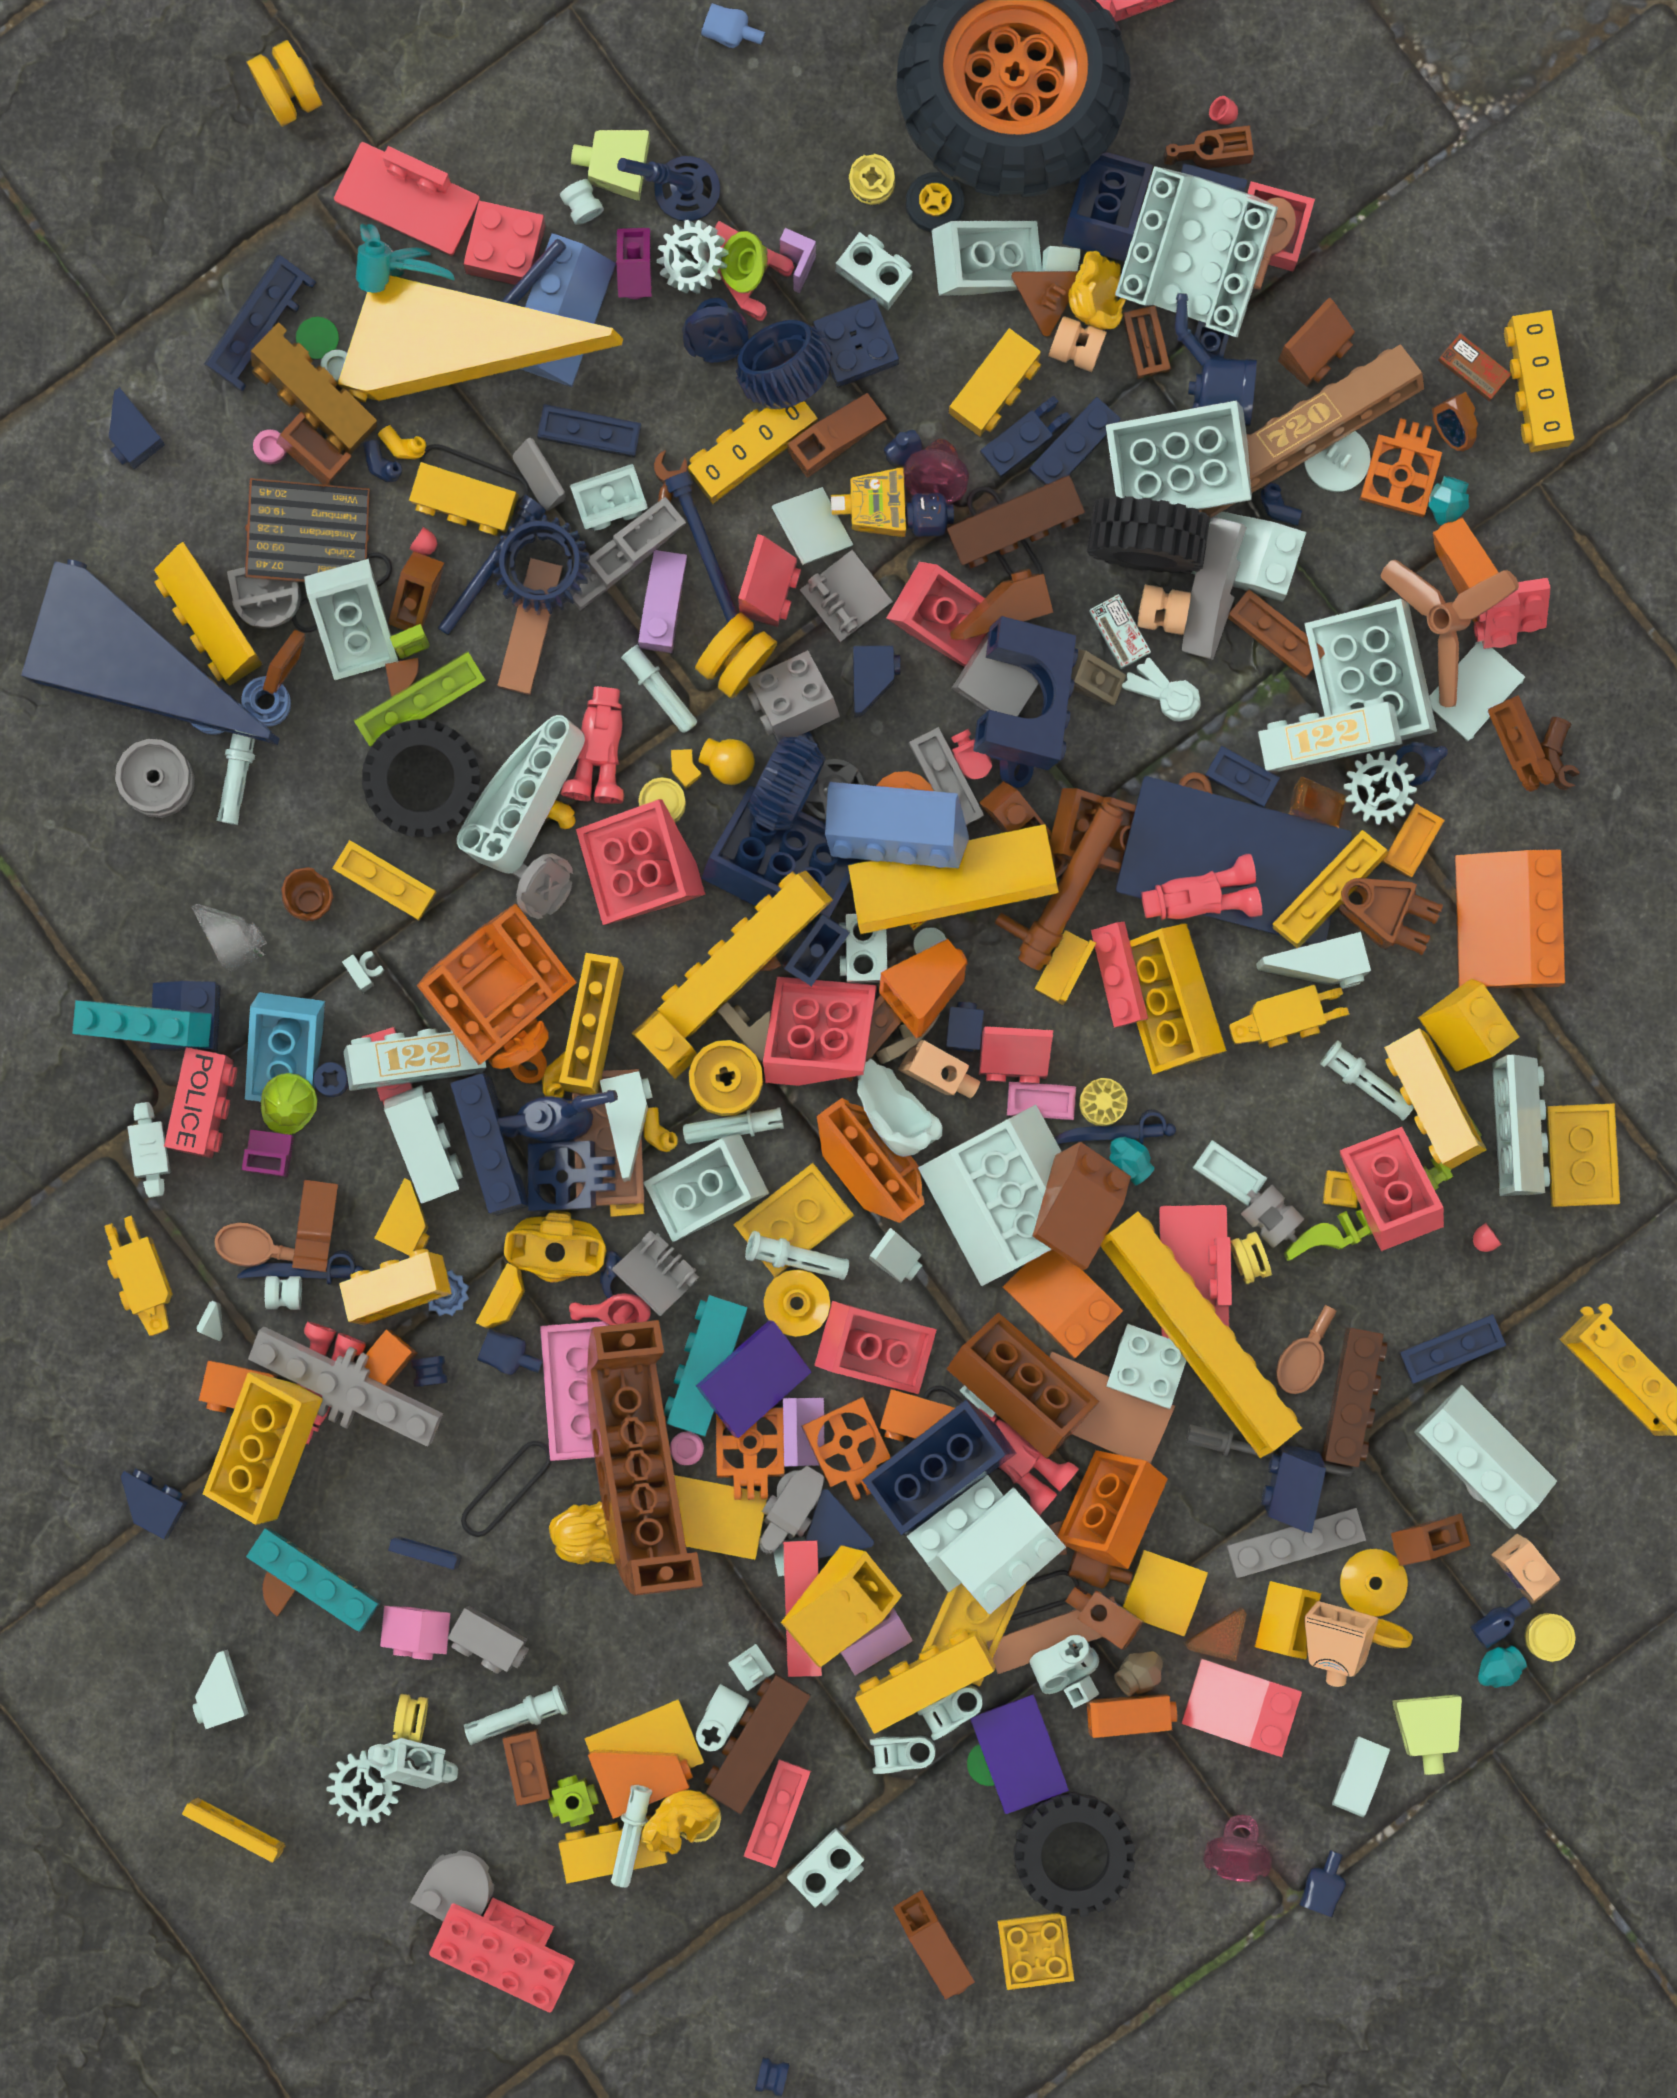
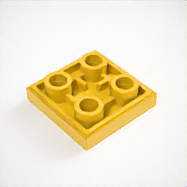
(1035, 1950)

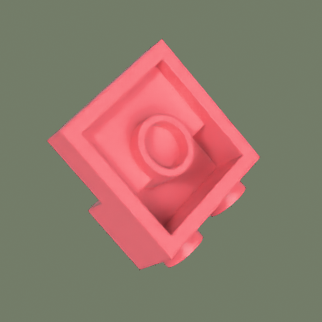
(1518, 612)

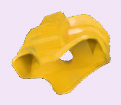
(582, 1243)

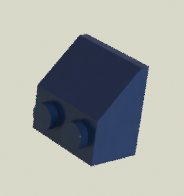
(193, 997)
(1294, 1486)

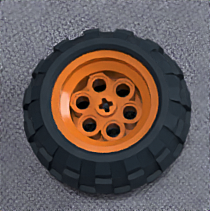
(996, 146)

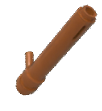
(1047, 931)

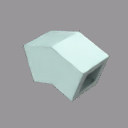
(1086, 1688)

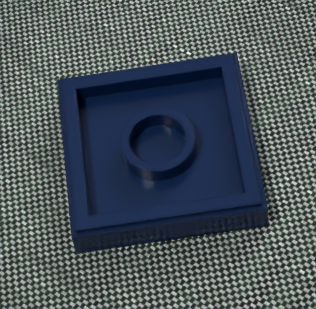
(425, 1552)

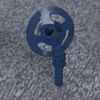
(681, 185)

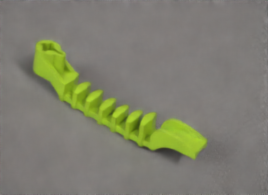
(1329, 1235)

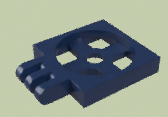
(592, 1175)

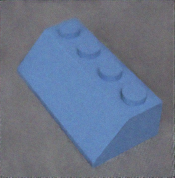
(571, 289)
(895, 825)

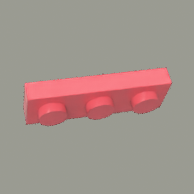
(1119, 974)
(777, 1813)

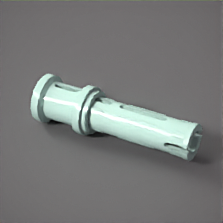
(239, 757)
(1351, 1075)
(782, 1253)
(530, 1711)

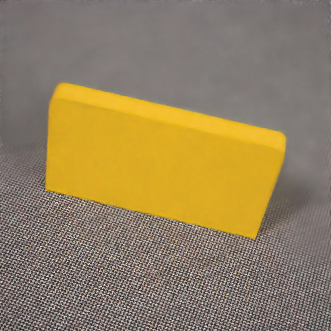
(1064, 967)

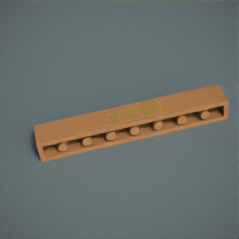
(1329, 416)

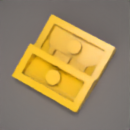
(1164, 1592)

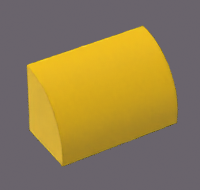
(1283, 1620)

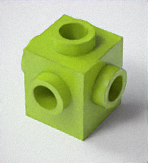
(573, 1787)

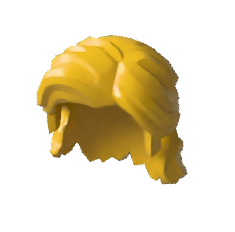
(1094, 290)
(581, 1535)
(681, 1812)

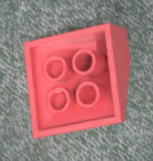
(638, 863)
(817, 1031)

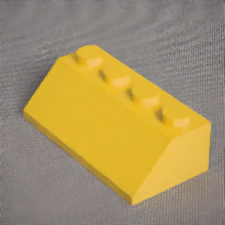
(207, 616)
(1176, 1000)
(262, 1447)

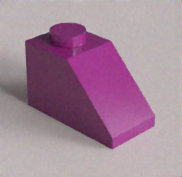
(634, 263)

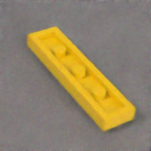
(1324, 893)

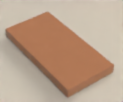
(600, 1132)
(1119, 1420)

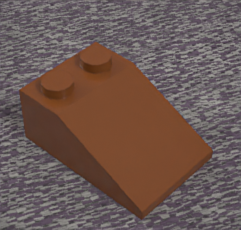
(1080, 1203)

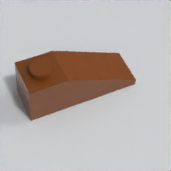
(1018, 598)

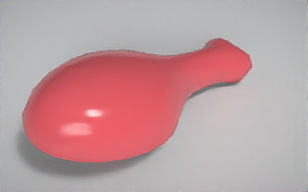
(615, 1310)

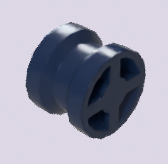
(336, 1083)
(429, 1371)
(772, 2077)

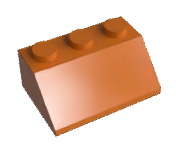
(1112, 1508)

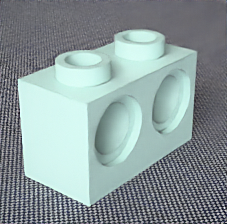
(868, 276)
(874, 948)
(819, 1862)

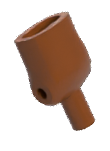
(1095, 1572)

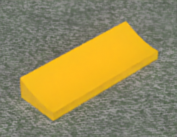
(991, 874)

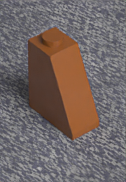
(933, 1945)

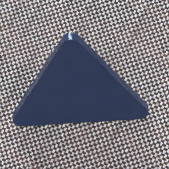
(835, 1527)

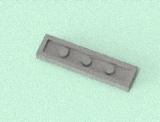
(1293, 1544)

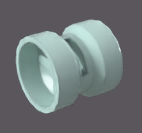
(581, 202)
(283, 1292)

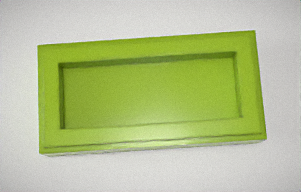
(410, 641)

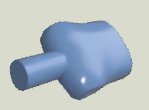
(729, 27)

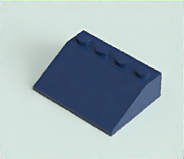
(755, 859)

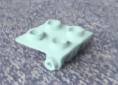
(1147, 1367)

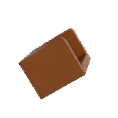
(312, 450)
(527, 1767)

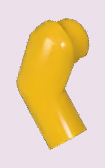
(402, 448)
(563, 814)
(551, 1078)
(656, 1134)

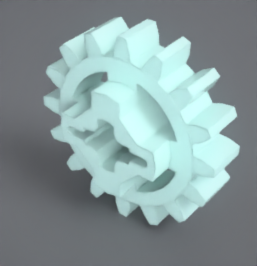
(680, 264)
(1394, 794)
(380, 1787)

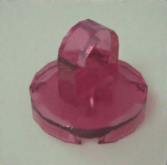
(936, 471)
(1238, 1857)

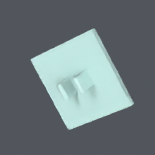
(812, 526)

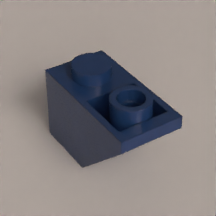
(150, 1505)

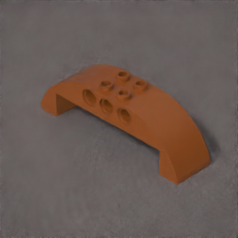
(636, 1460)

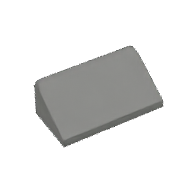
(538, 475)

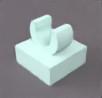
(360, 972)
(751, 1667)

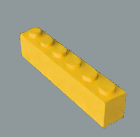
(745, 953)

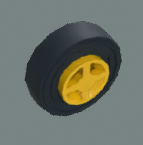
(934, 190)

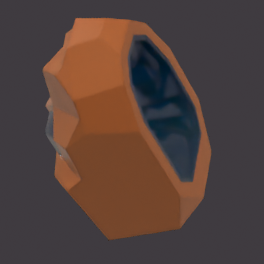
(1456, 421)

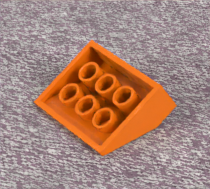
(1510, 919)

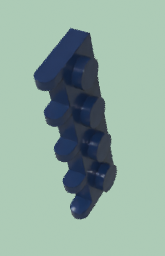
(256, 319)

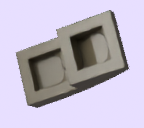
(900, 1047)

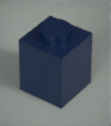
(964, 1027)

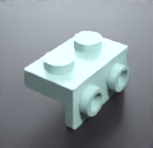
(609, 497)

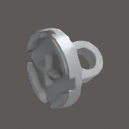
(543, 885)

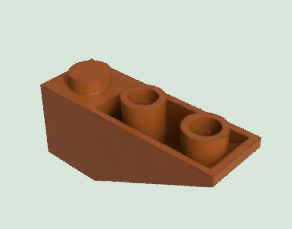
(835, 434)
(1013, 813)

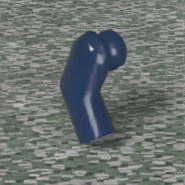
(379, 466)

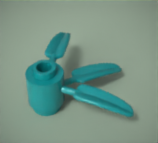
(376, 259)

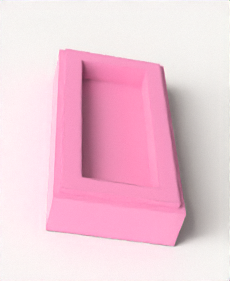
(1051, 1100)

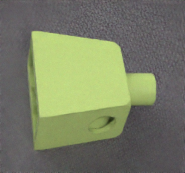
(604, 156)
(1430, 1728)

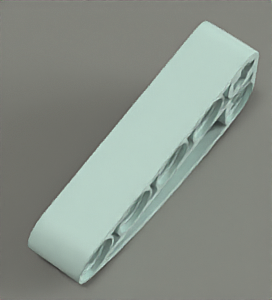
(521, 796)

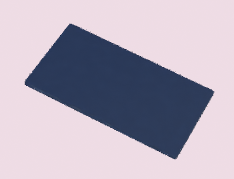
(1196, 832)

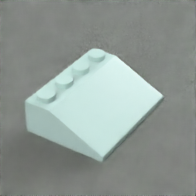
(1183, 457)
(1373, 657)
(1519, 1126)

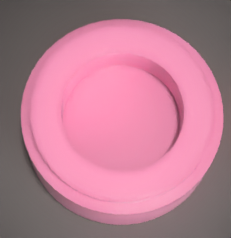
(266, 447)
(686, 1448)

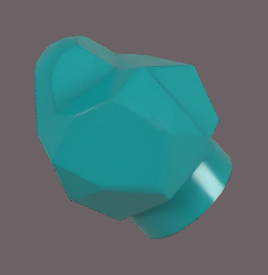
(1449, 500)
(1131, 1158)
(1501, 1667)

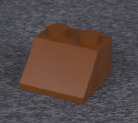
(1317, 344)

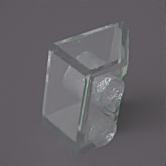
(230, 937)

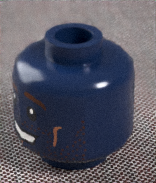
(928, 514)

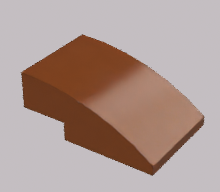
(1074, 817)

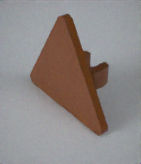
(1045, 295)

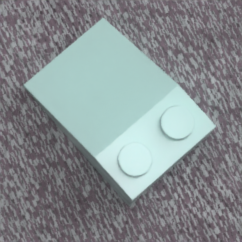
(983, 255)
(1266, 556)
(350, 619)
(1327, 962)
(706, 1187)

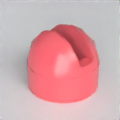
(1223, 110)
(424, 543)
(1485, 1239)

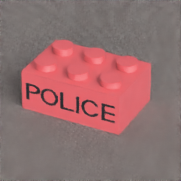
(200, 1103)

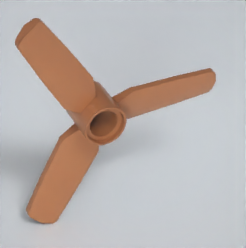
(1448, 617)

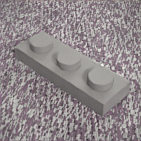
(944, 772)

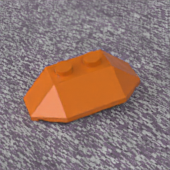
(866, 1165)

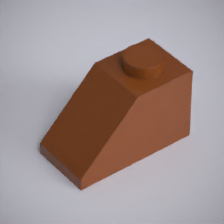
(415, 591)
(1430, 1539)

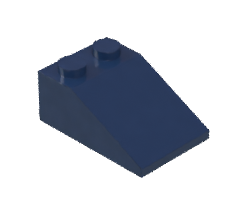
(1107, 206)

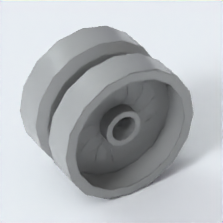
(144, 761)

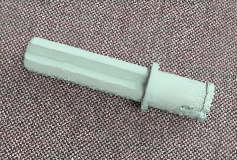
(659, 688)
(733, 1125)
(633, 1820)

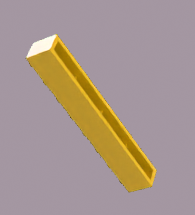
(1200, 1335)

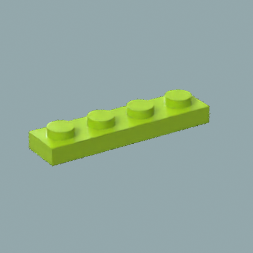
(421, 697)

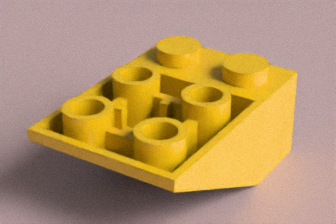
(840, 1605)

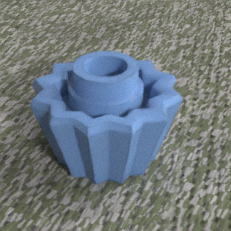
(454, 1301)

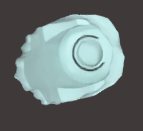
(896, 1112)

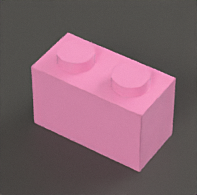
(415, 1631)

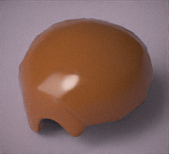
(306, 894)

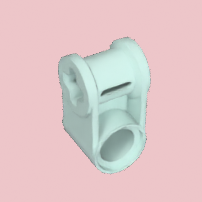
(1062, 1664)
(722, 1712)
(950, 1712)
(899, 1753)

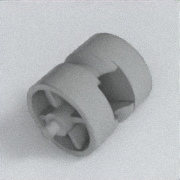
(1272, 1216)

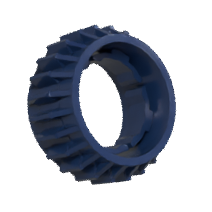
(783, 364)
(526, 534)
(786, 783)

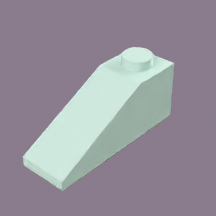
(627, 1116)
(896, 1257)

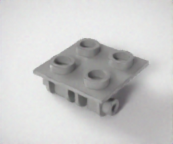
(845, 595)
(655, 1273)

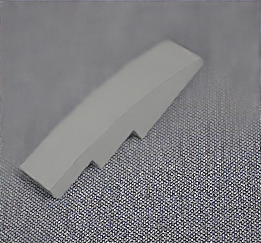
(628, 549)
(1212, 587)

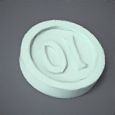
(927, 938)

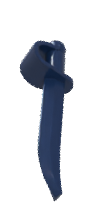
(1112, 1132)
(286, 1269)

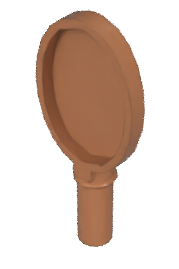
(1279, 236)
(248, 1245)
(1304, 1358)

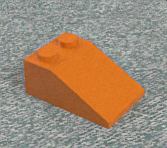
(1063, 1301)

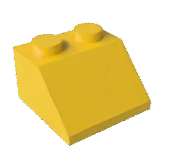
(1468, 1026)

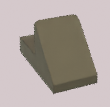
(1096, 678)
(752, 1037)

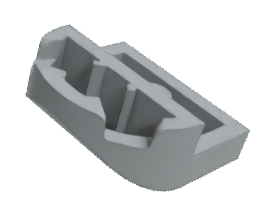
(263, 601)
(455, 1879)

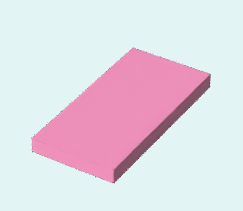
(566, 1389)

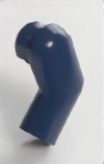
(1275, 506)

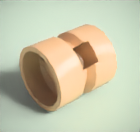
(1065, 343)
(1176, 609)

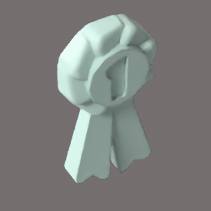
(1177, 699)

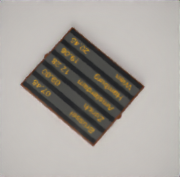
(303, 529)

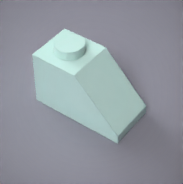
(219, 1694)

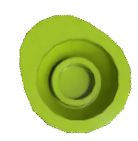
(745, 262)
(288, 1103)

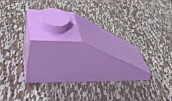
(662, 602)

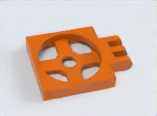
(1409, 445)
(858, 1469)
(750, 1474)

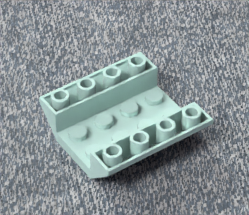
(1197, 243)
(994, 1192)

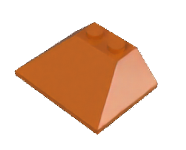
(495, 983)

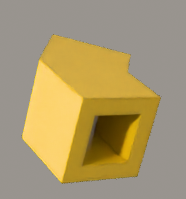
(684, 768)

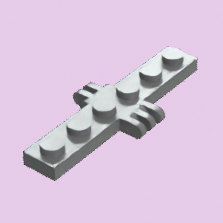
(345, 1386)

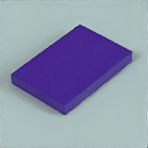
(753, 1378)
(1019, 1754)

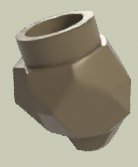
(1139, 1673)

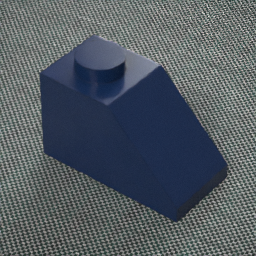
(131, 432)
(873, 675)
(814, 948)

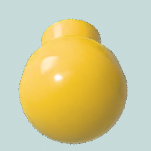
(728, 760)

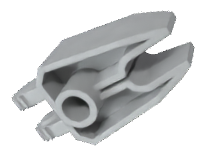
(790, 1510)

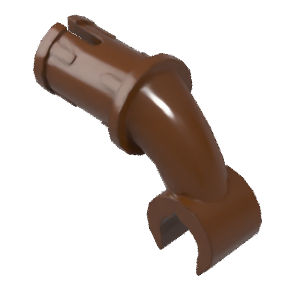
(1552, 747)

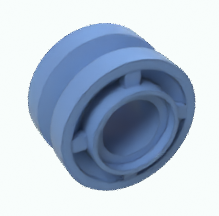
(270, 716)

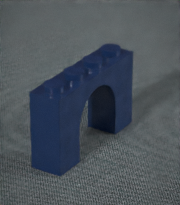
(1050, 659)
(478, 1112)

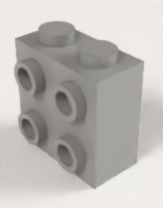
(994, 683)
(792, 697)
(489, 1640)

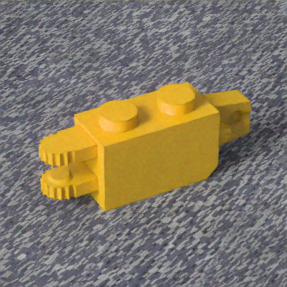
(1286, 1015)
(141, 1276)

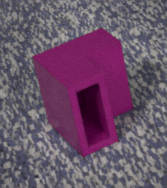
(268, 1153)

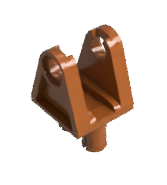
(1383, 912)

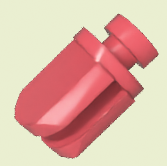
(972, 763)

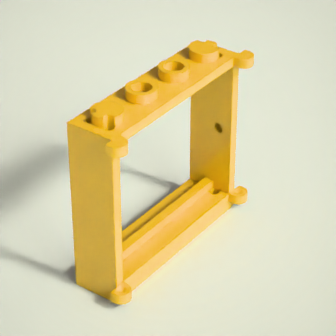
(1624, 1370)

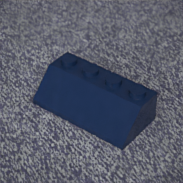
(938, 1467)

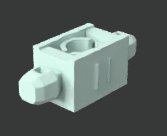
(148, 1149)
(429, 1758)

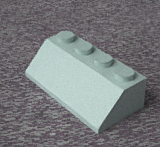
(1486, 1457)

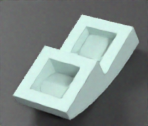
(1360, 1776)

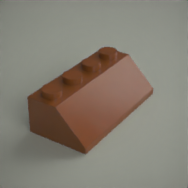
(1022, 1385)

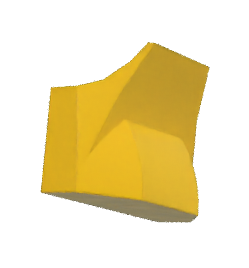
(503, 1298)

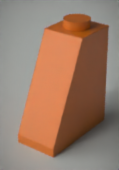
(1462, 556)
(923, 985)
(388, 1357)
(1130, 1715)
(622, 1769)

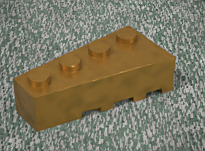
(311, 391)

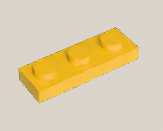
(384, 880)

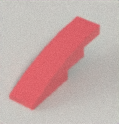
(799, 1573)

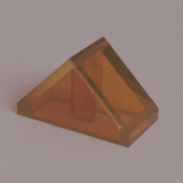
(1316, 802)
(1220, 1638)

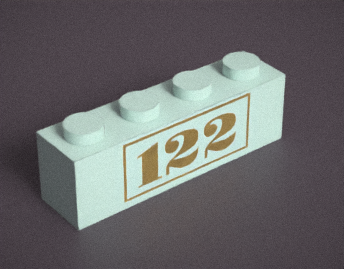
(1329, 737)
(407, 1059)

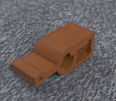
(1230, 147)
(315, 1226)

